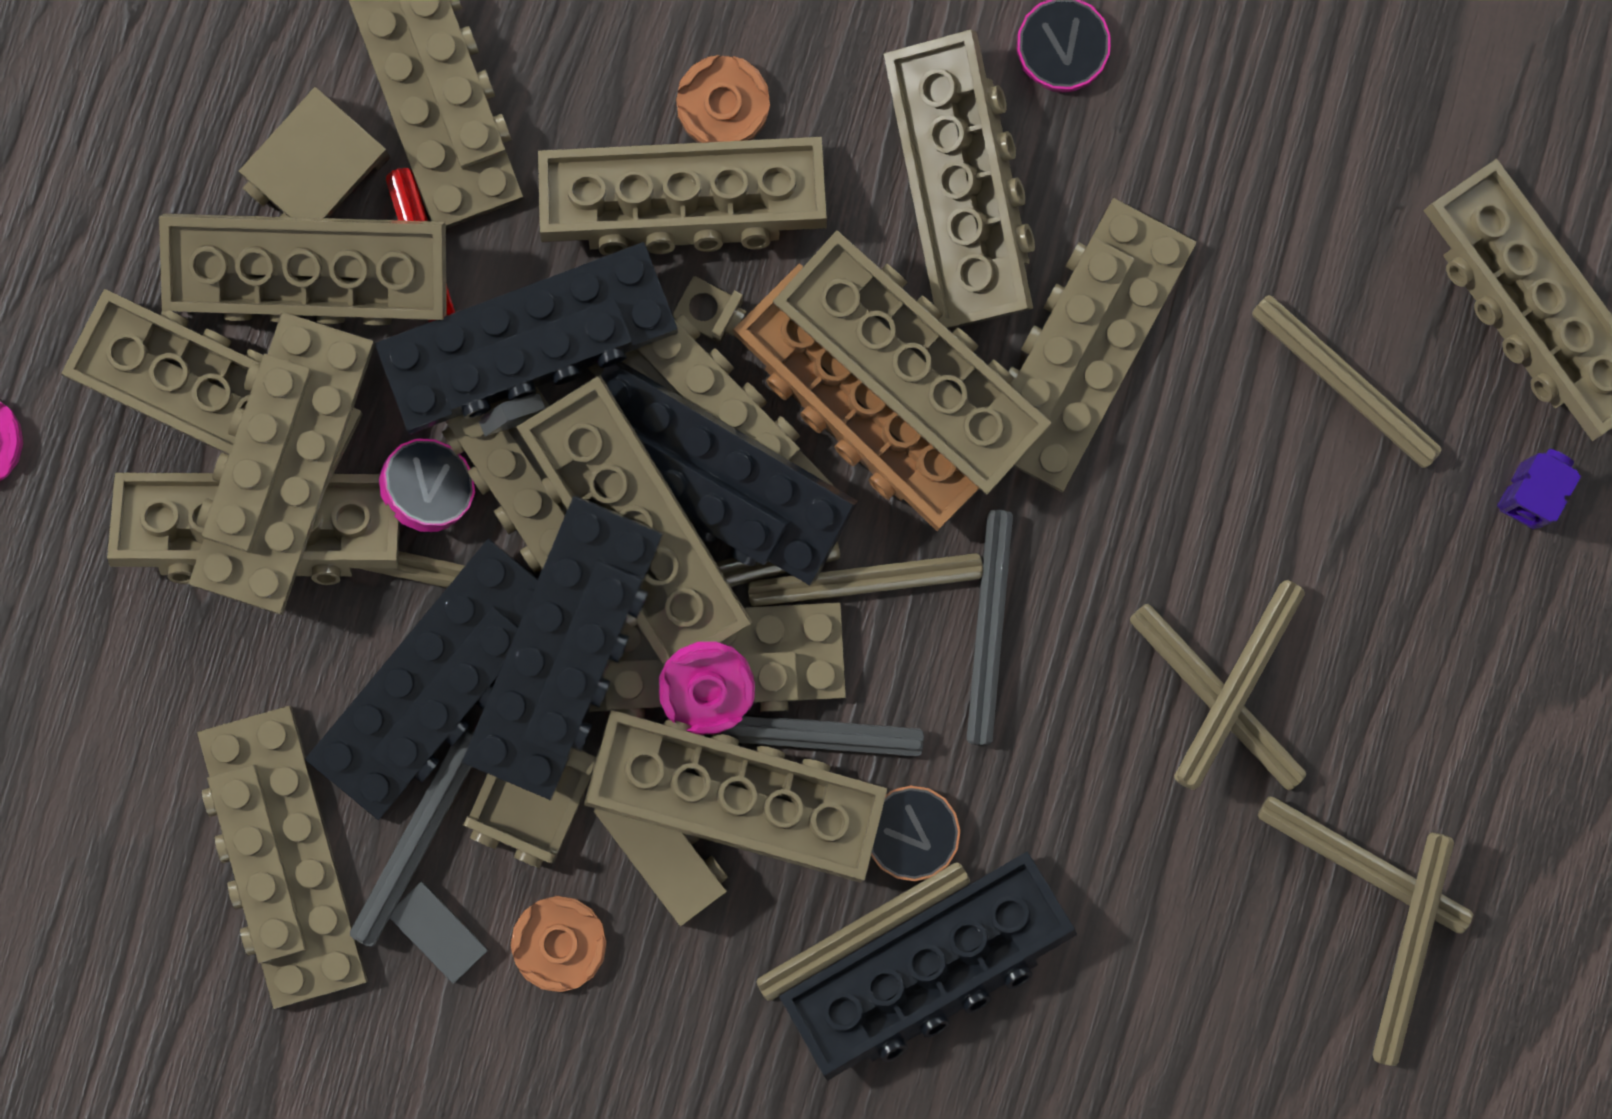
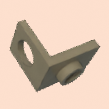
(728, 312)

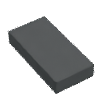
(438, 932)

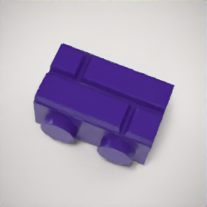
(1540, 489)

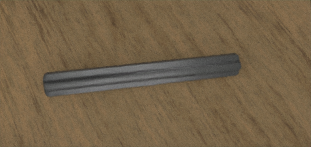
(989, 627)
(827, 735)
(413, 844)

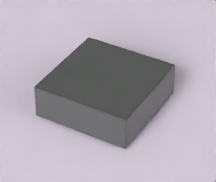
(511, 414)

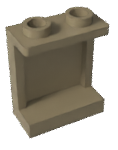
(312, 160)
(526, 819)

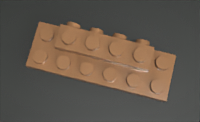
(860, 421)

